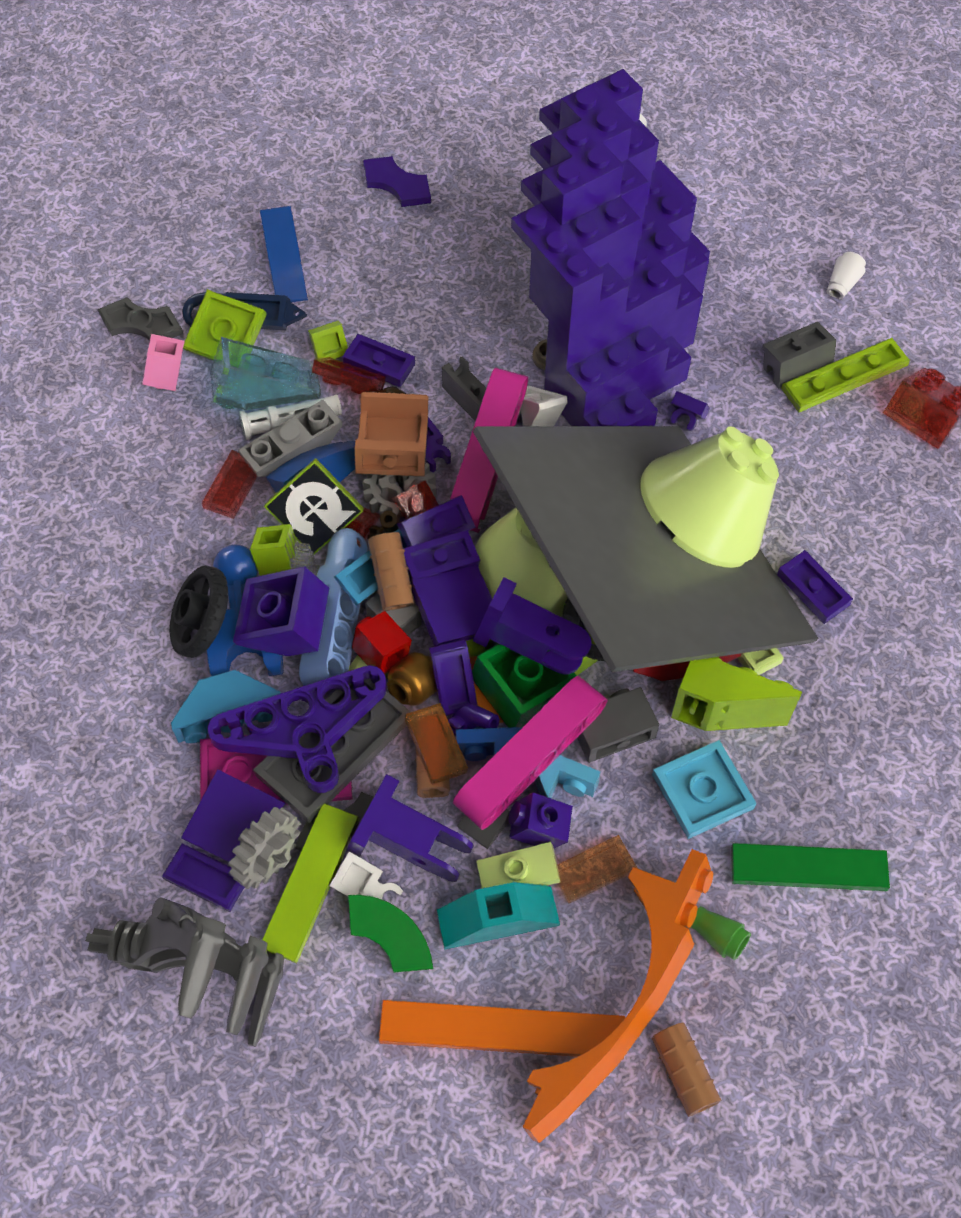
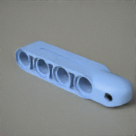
(340, 613)

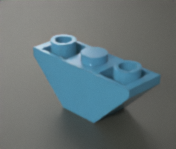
(216, 696)

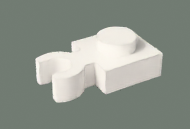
(361, 878)

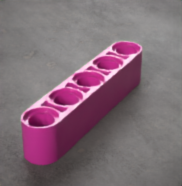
(498, 408)
(529, 752)

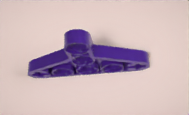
(285, 730)

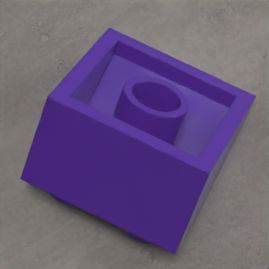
(282, 612)

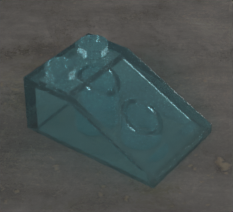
(259, 378)

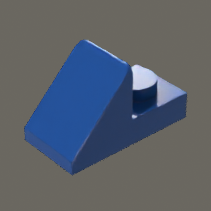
(479, 743)

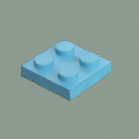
(703, 789)

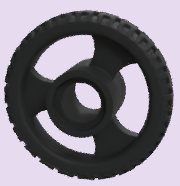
(198, 611)

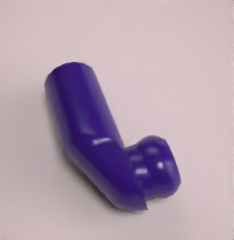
(472, 716)

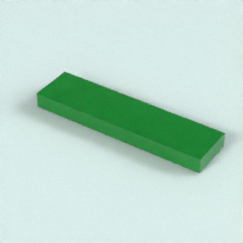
(810, 867)

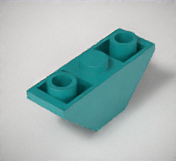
(497, 913)

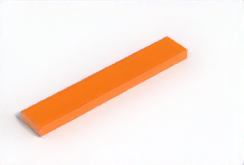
(493, 1028)

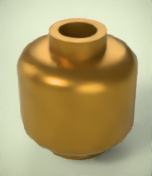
(412, 679)

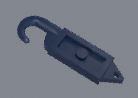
(278, 308)

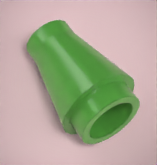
(722, 933)

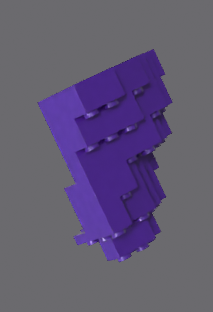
(610, 257)

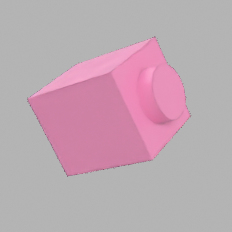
(163, 362)

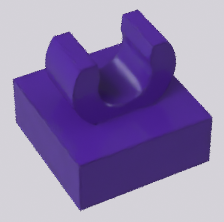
(688, 406)

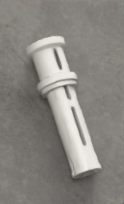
(271, 417)

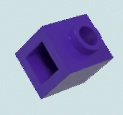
(540, 820)

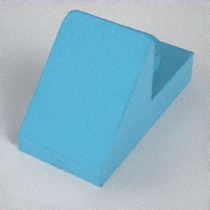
(574, 777)

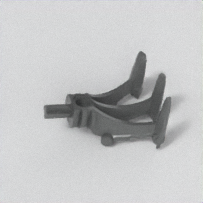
(188, 939)

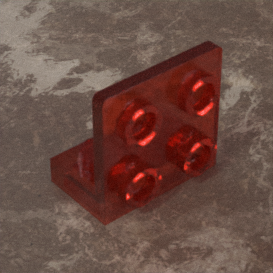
(926, 406)

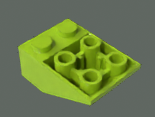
(732, 697)

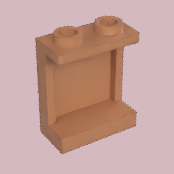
(392, 434)

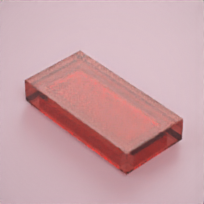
(230, 486)

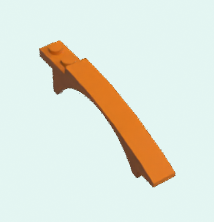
(669, 910)

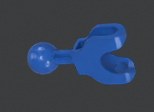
(237, 566)

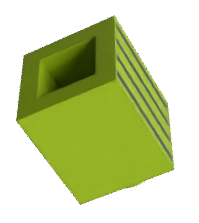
(273, 548)

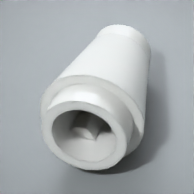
(845, 275)

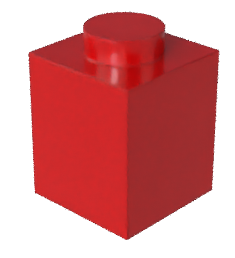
(380, 641)

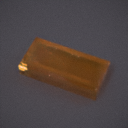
(436, 743)
(594, 869)

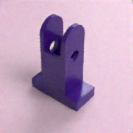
(532, 631)
(406, 832)

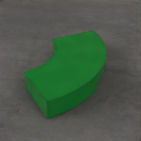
(392, 931)

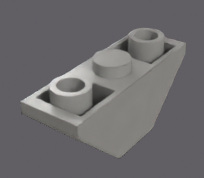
(297, 435)

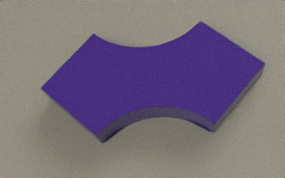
(405, 186)

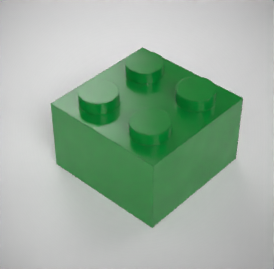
(516, 684)

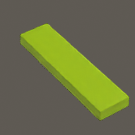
(845, 374)
(310, 882)

